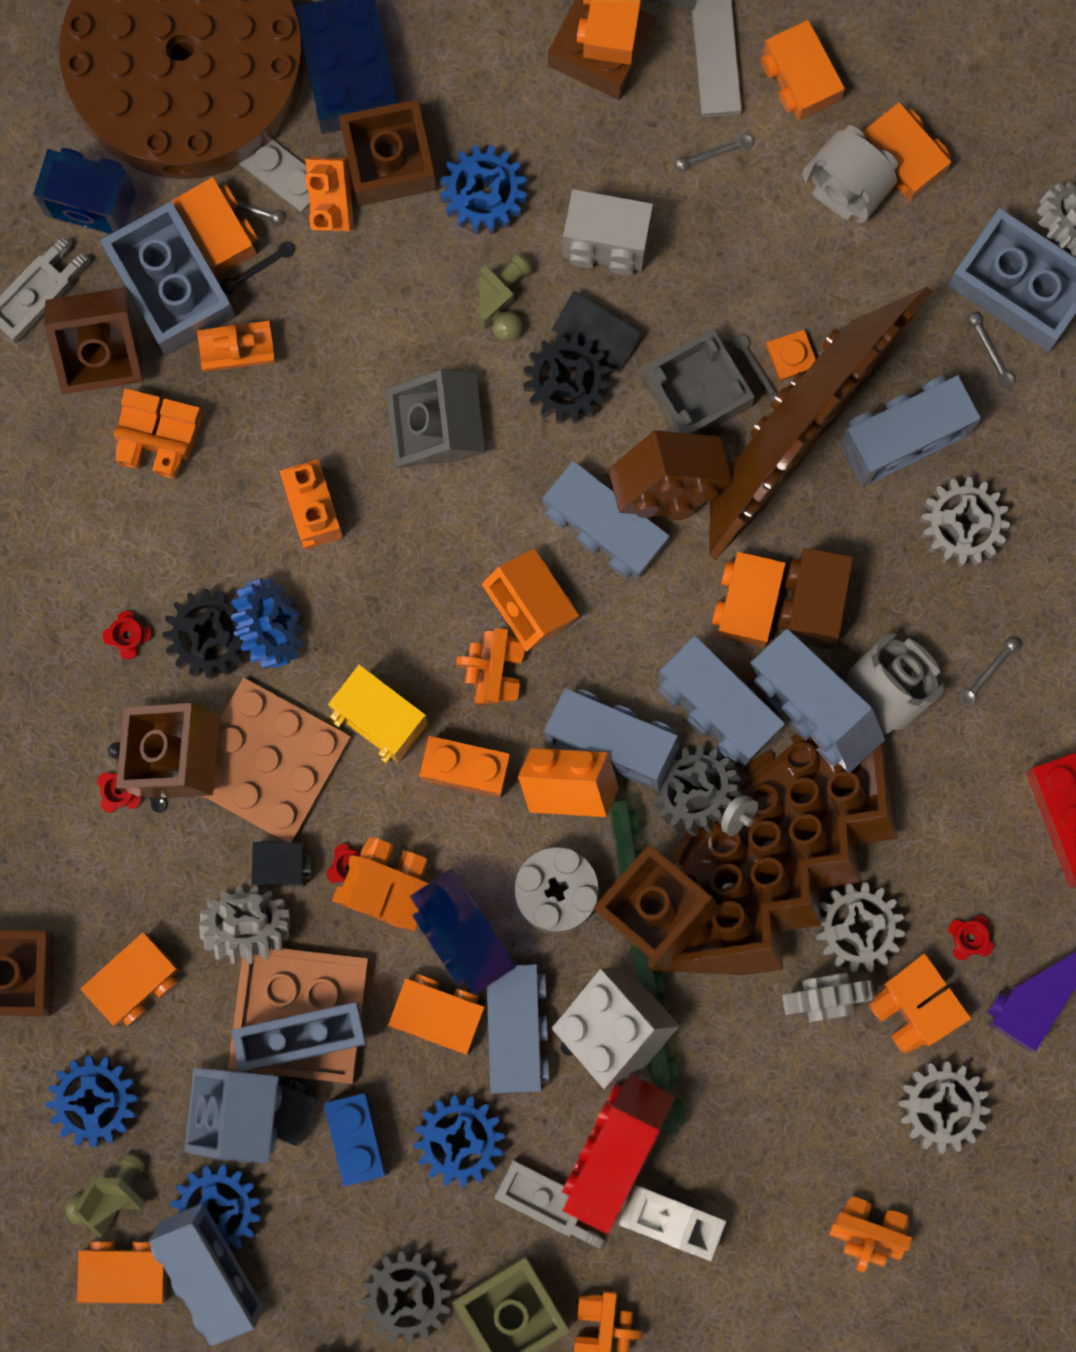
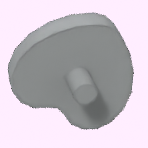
(738, 813)

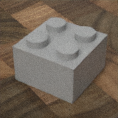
(606, 232)
(615, 1026)

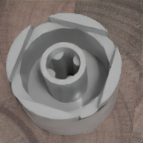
(851, 174)
(896, 681)
(565, 868)

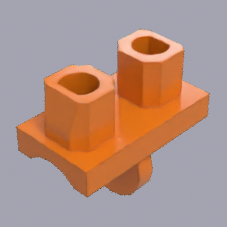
(329, 193)
(236, 346)
(486, 664)
(868, 1240)
(602, 1309)

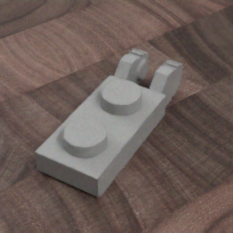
(280, 173)
(25, 298)
(542, 1201)

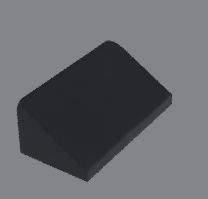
(601, 327)

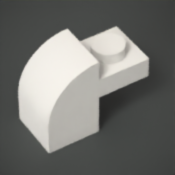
(672, 1222)

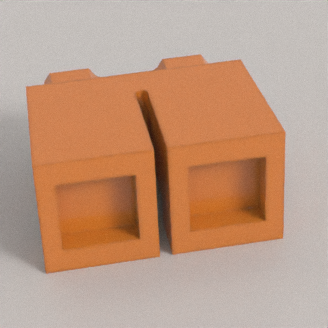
(157, 427)
(311, 504)
(380, 889)
(928, 1022)

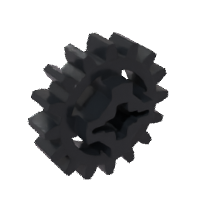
(552, 389)
(190, 627)

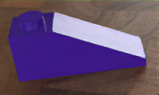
(1034, 1004)

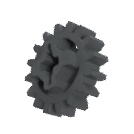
(697, 807)
(421, 1310)

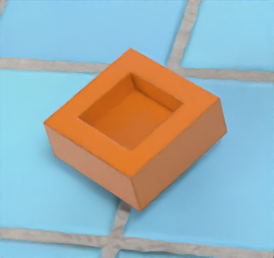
(790, 355)

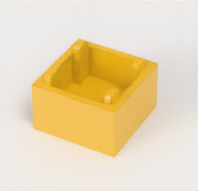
(377, 714)

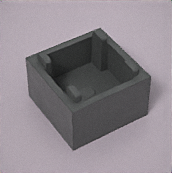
(697, 386)

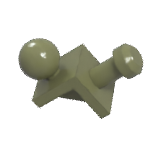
(497, 298)
(106, 1196)

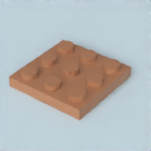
(272, 760)
(296, 985)

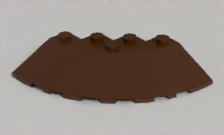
(804, 414)
(773, 870)

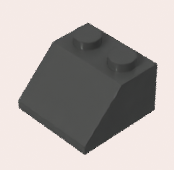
(435, 419)

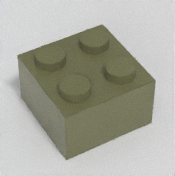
(511, 1311)

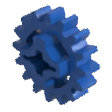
(470, 199)
(267, 623)
(92, 1122)
(439, 1135)
(212, 1190)

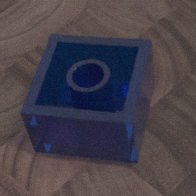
(84, 191)
(460, 933)

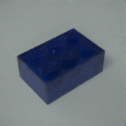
(345, 58)

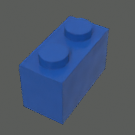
(355, 1139)

